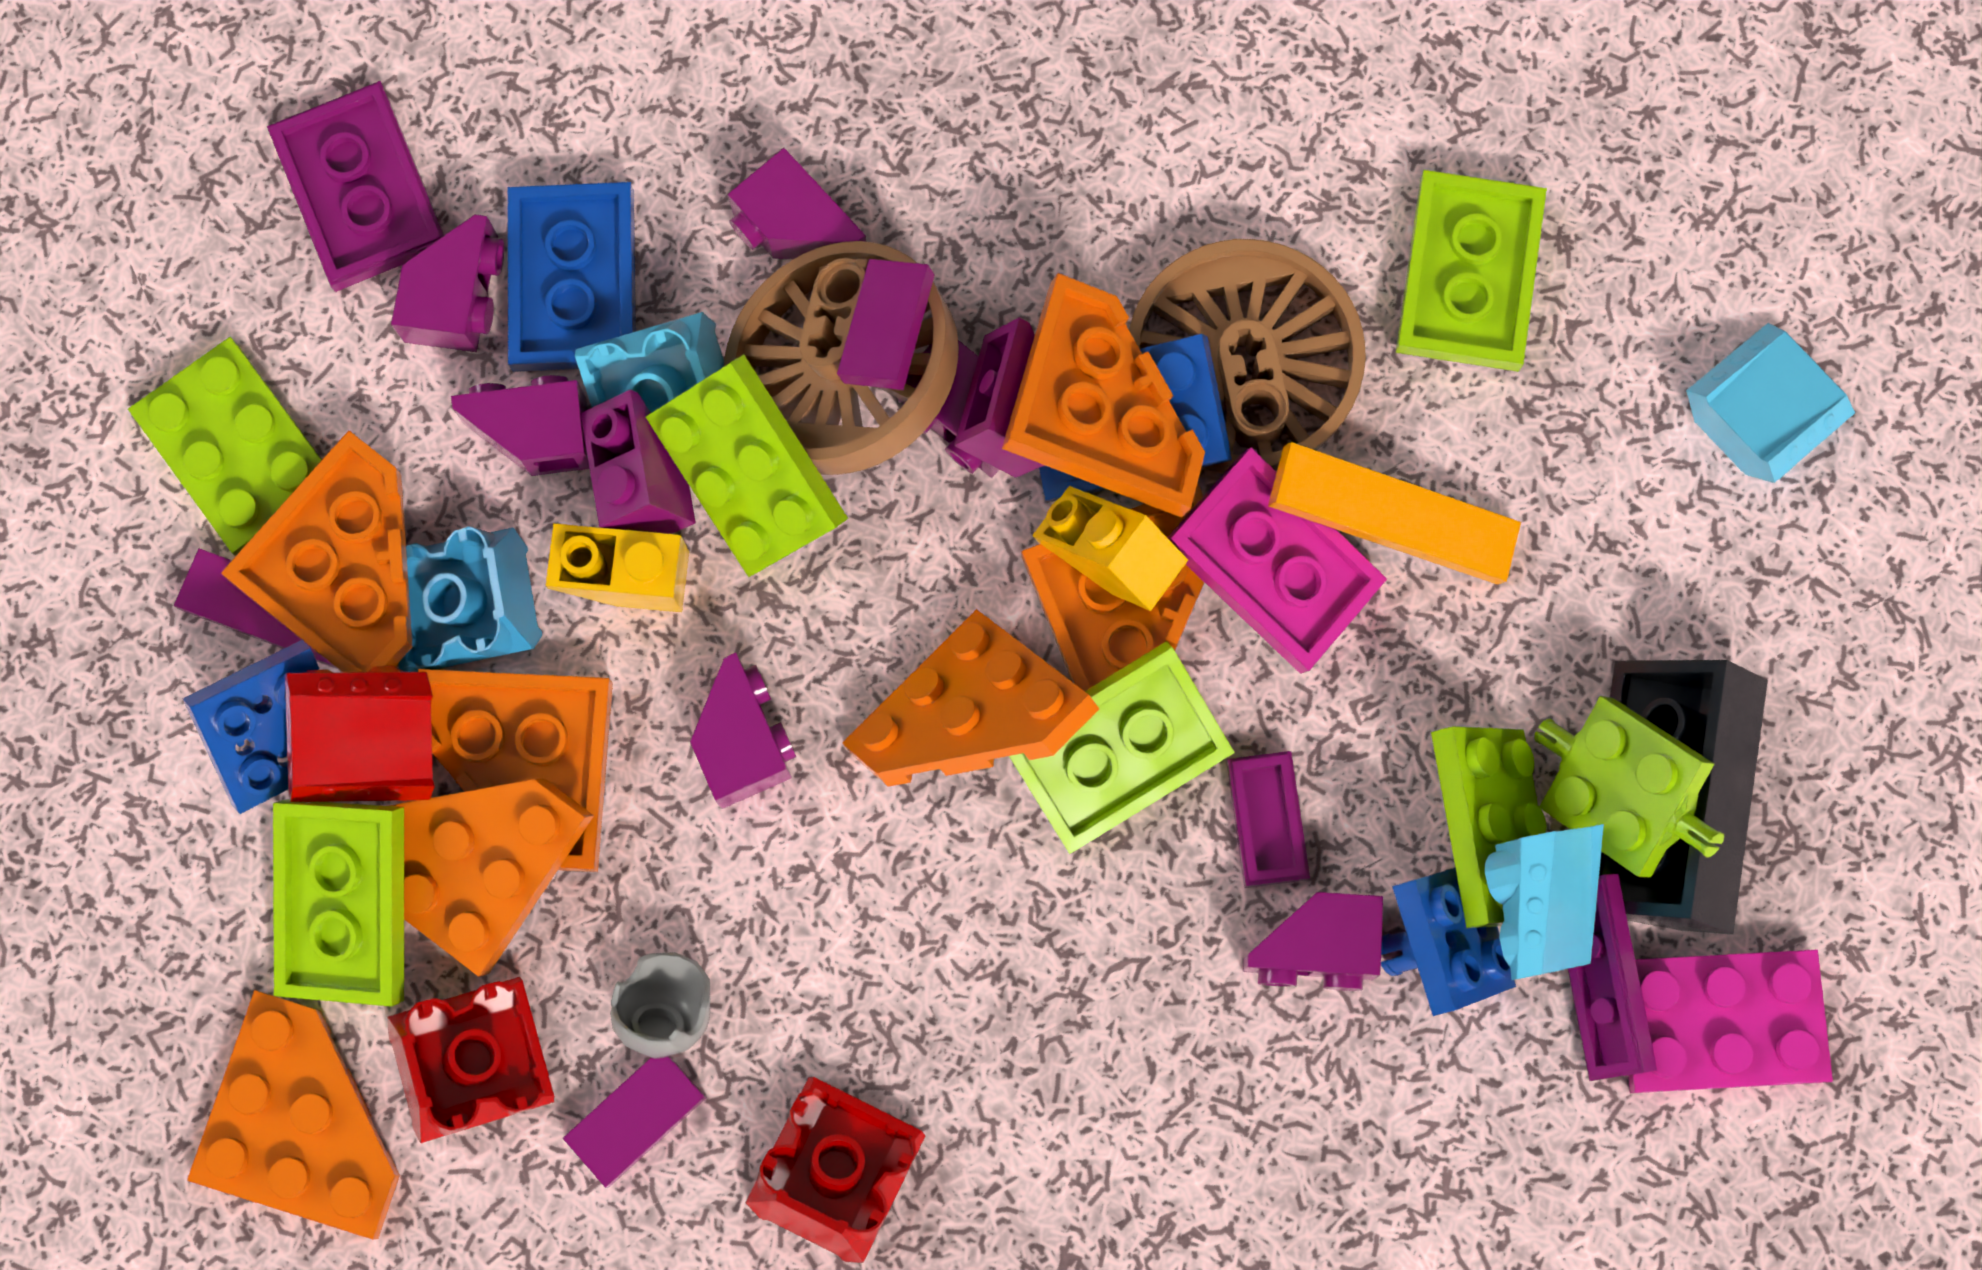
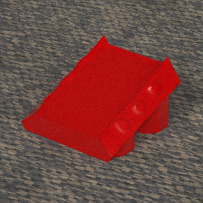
(359, 735)
(469, 1059)
(834, 1170)

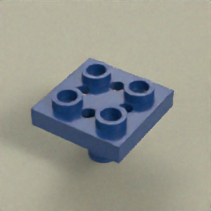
(250, 708)
(1452, 960)

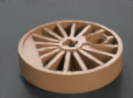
(1253, 265)
(808, 381)

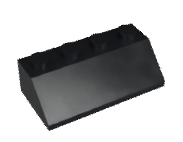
(1719, 715)

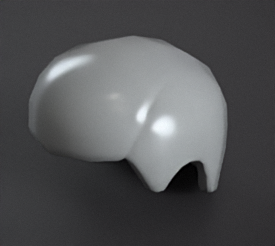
(662, 1005)

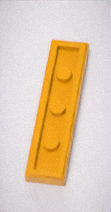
(1394, 513)

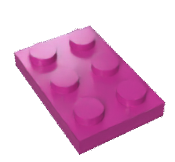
(1273, 568)
(1734, 1021)

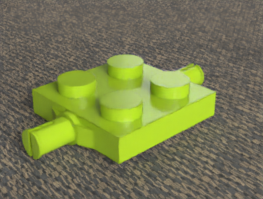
(1632, 782)

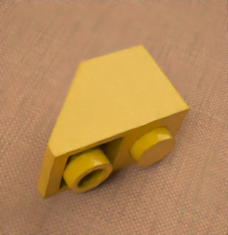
(1111, 546)
(619, 566)

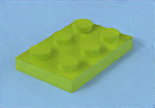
(1471, 270)
(227, 441)
(746, 466)
(1131, 753)
(1486, 803)
(338, 902)

